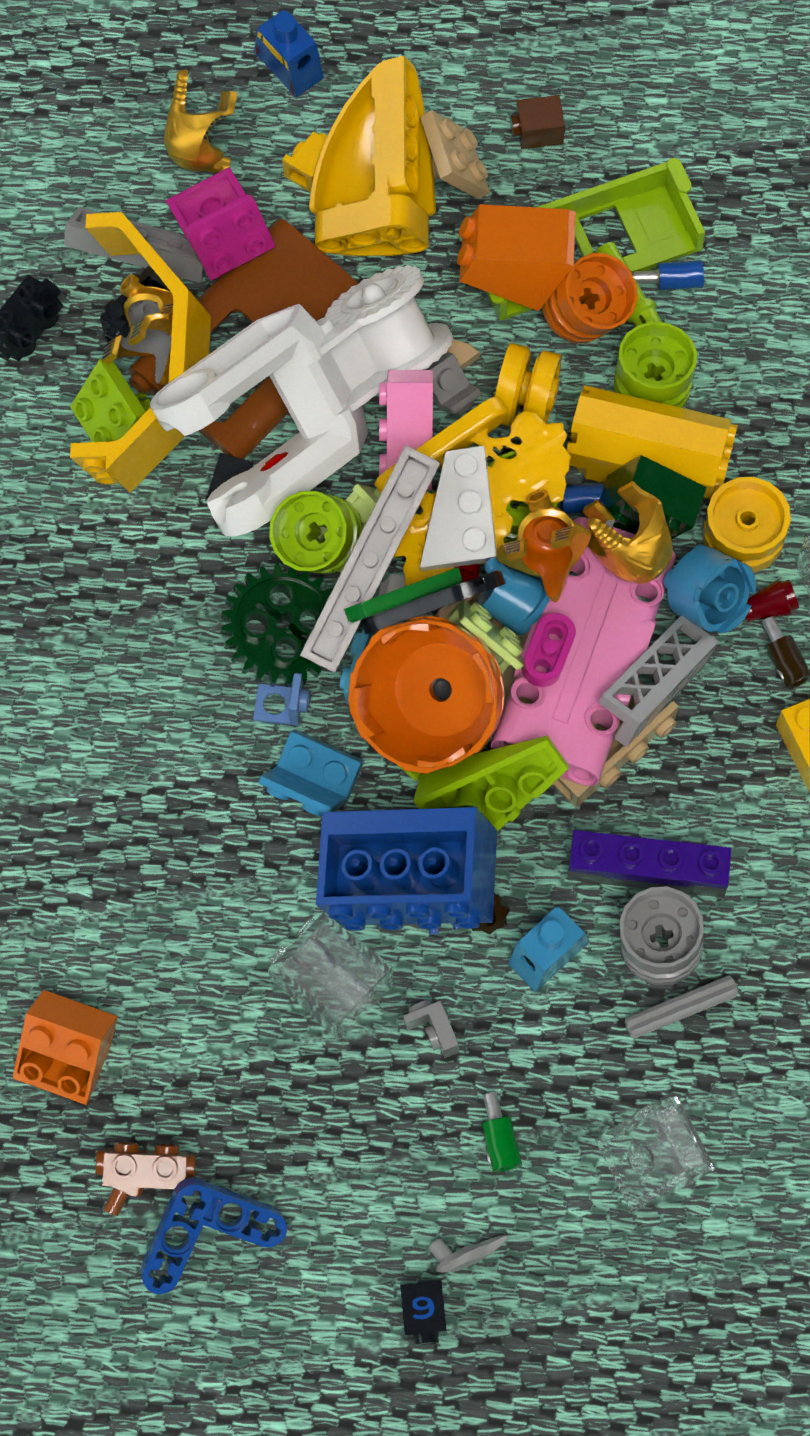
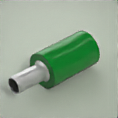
(500, 1137)

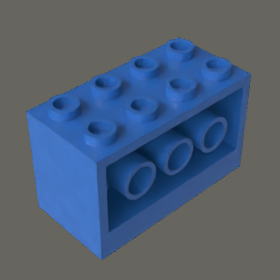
(407, 868)

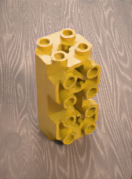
(617, 428)

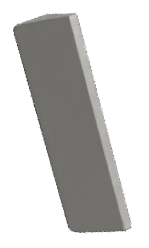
(170, 246)

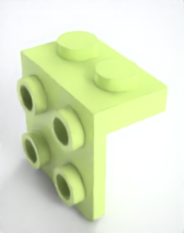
(501, 642)

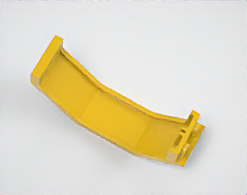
(146, 442)

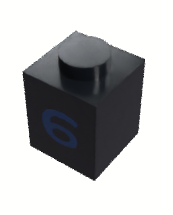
(423, 1312)

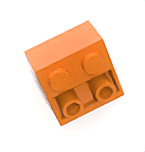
(64, 1046)

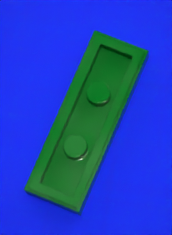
(403, 595)

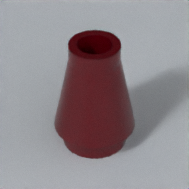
(774, 600)

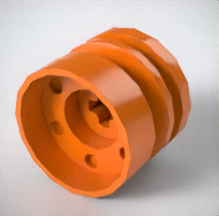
(607, 295)

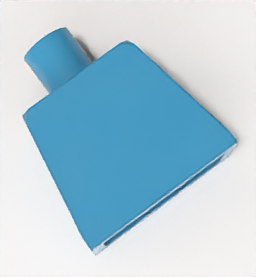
(548, 947)

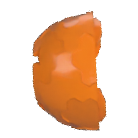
(396, 701)

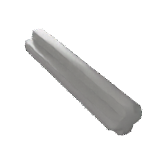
(681, 1007)

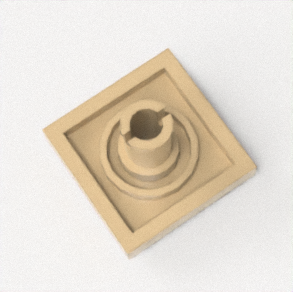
(455, 155)

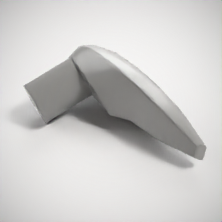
(464, 1257)

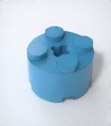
(710, 589)

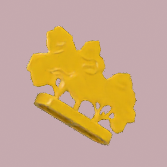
(538, 465)

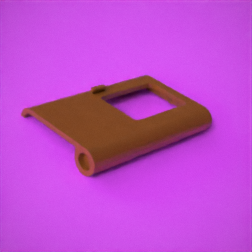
(268, 283)

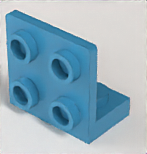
(313, 774)

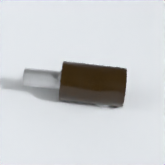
(786, 656)

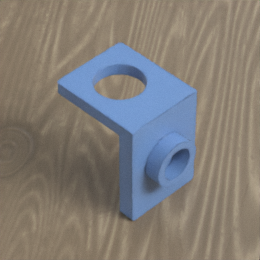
(296, 702)

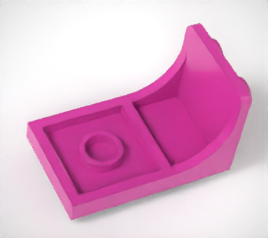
(221, 223)

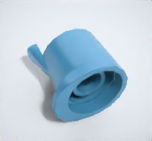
(518, 601)

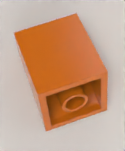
(517, 251)

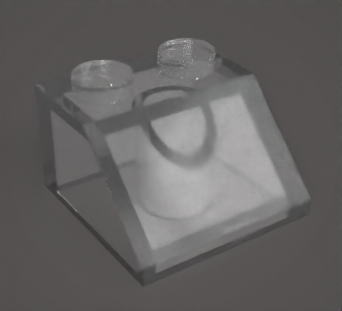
(654, 1153)

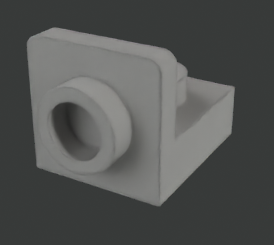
(451, 387)
(440, 1032)

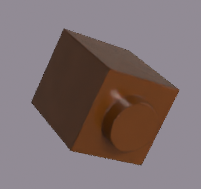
(538, 122)

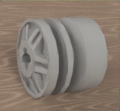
(668, 914)

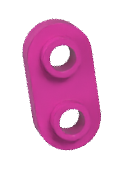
(548, 652)

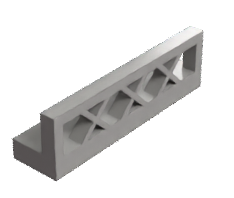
(665, 687)

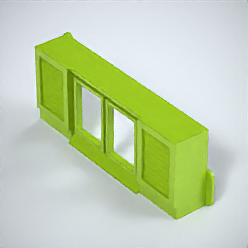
(652, 212)

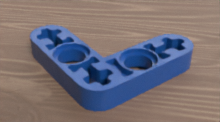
(205, 1214)

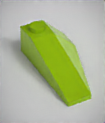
(495, 780)

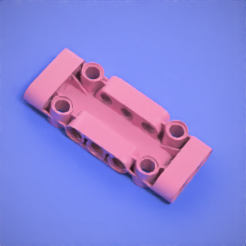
(609, 638)

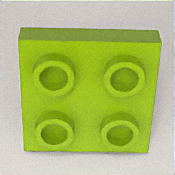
(108, 404)

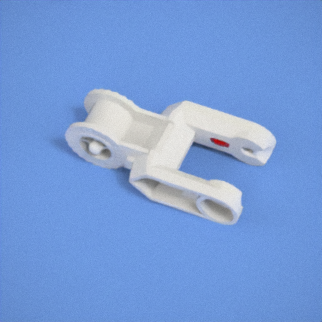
(324, 378)

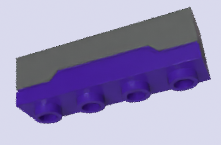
(649, 863)

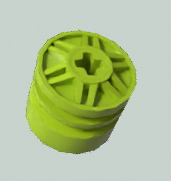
(656, 364)
(298, 525)

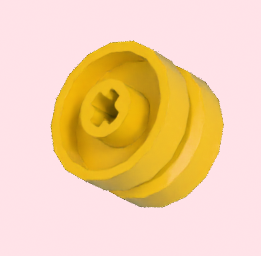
(533, 389)
(747, 521)

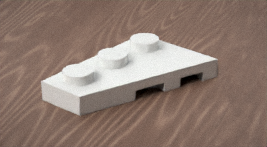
(462, 513)

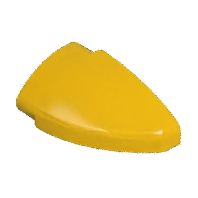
(376, 169)

